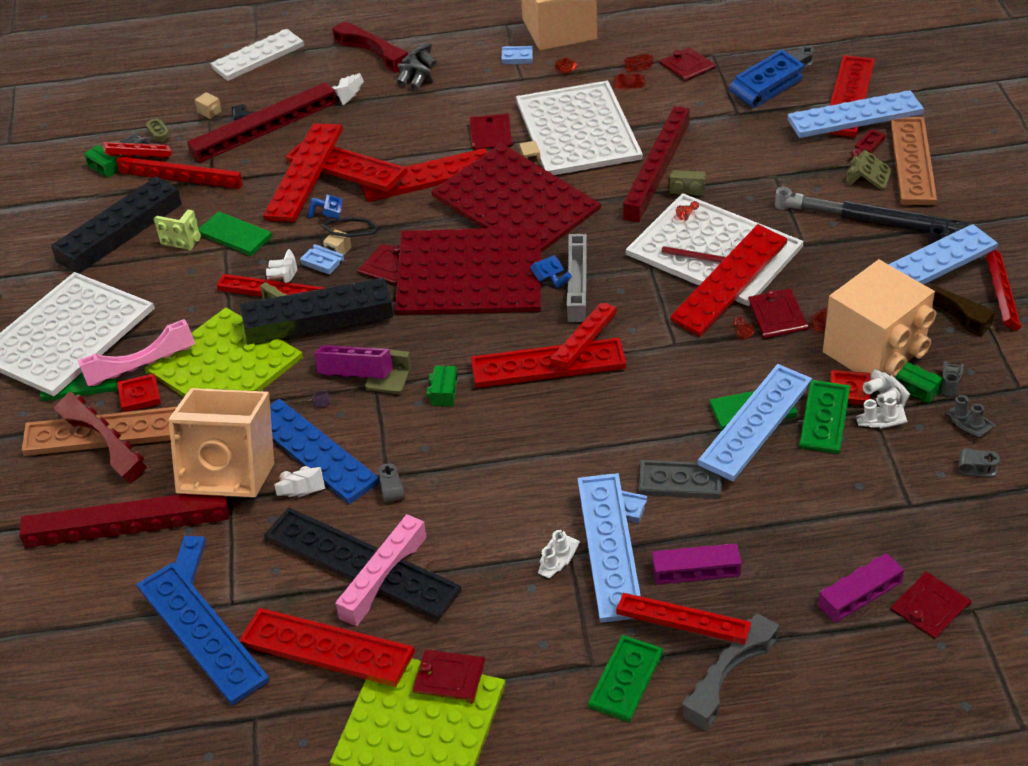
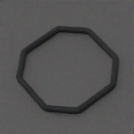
(324, 225)

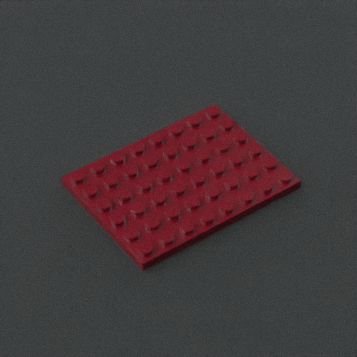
(514, 192)
(468, 271)

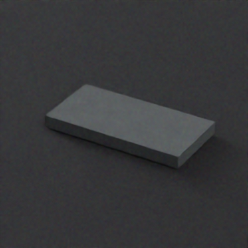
(678, 480)

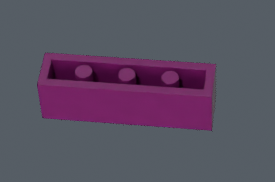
(353, 361)
(696, 564)
(860, 587)

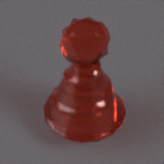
(684, 212)
(744, 329)

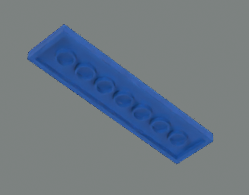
(314, 449)
(203, 633)

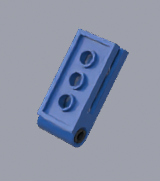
(767, 78)

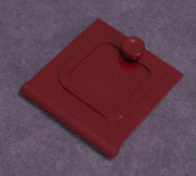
(688, 65)
(490, 131)
(382, 263)
(777, 316)
(930, 605)
(451, 676)

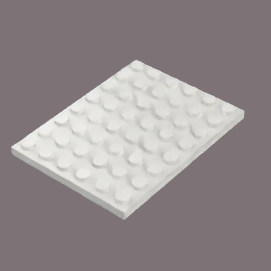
(578, 128)
(709, 232)
(64, 327)

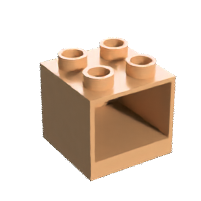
(560, 21)
(879, 320)
(222, 442)

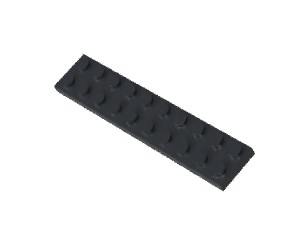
(349, 555)

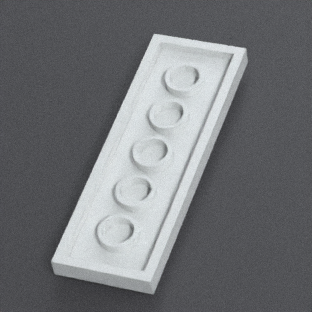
(257, 54)

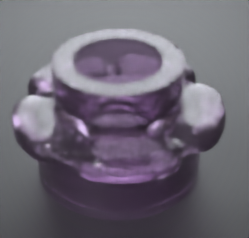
(321, 398)

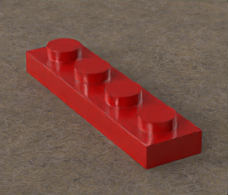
(131, 149)

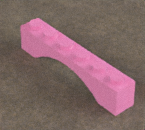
(100, 367)
(359, 595)

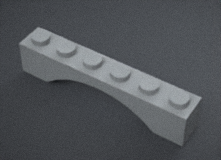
(577, 284)

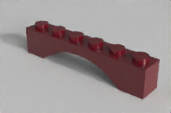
(351, 35)
(122, 459)

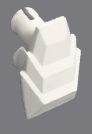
(348, 87)
(282, 268)
(887, 386)
(882, 417)
(300, 483)
(557, 553)

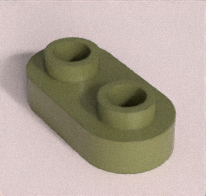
(158, 130)

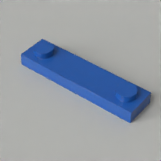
(190, 555)

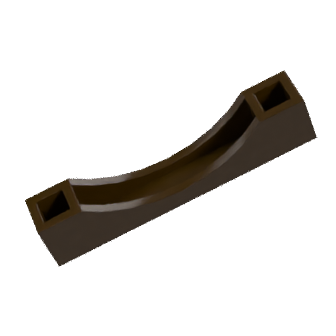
(971, 315)

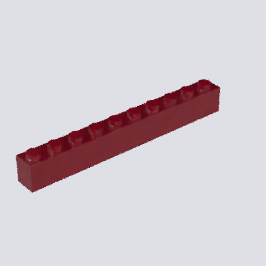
(262, 122)
(656, 164)
(122, 518)

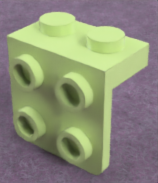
(178, 233)

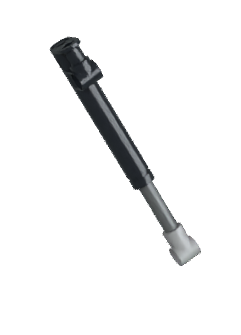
(936, 226)

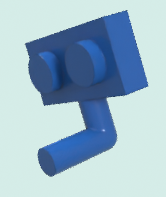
(331, 206)
(549, 269)

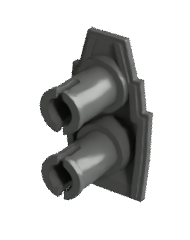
(421, 53)
(417, 71)
(970, 421)

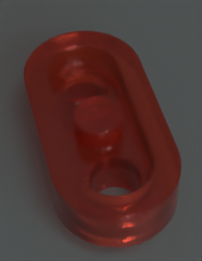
(638, 62)
(627, 81)
(818, 320)

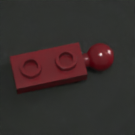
(869, 142)

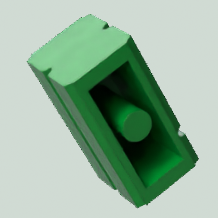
(101, 162)
(919, 382)
(443, 386)

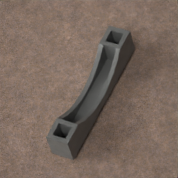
(704, 703)

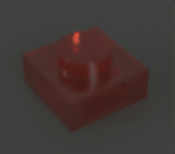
(565, 65)

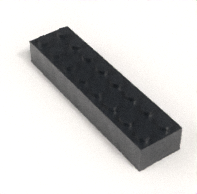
(116, 225)
(316, 310)

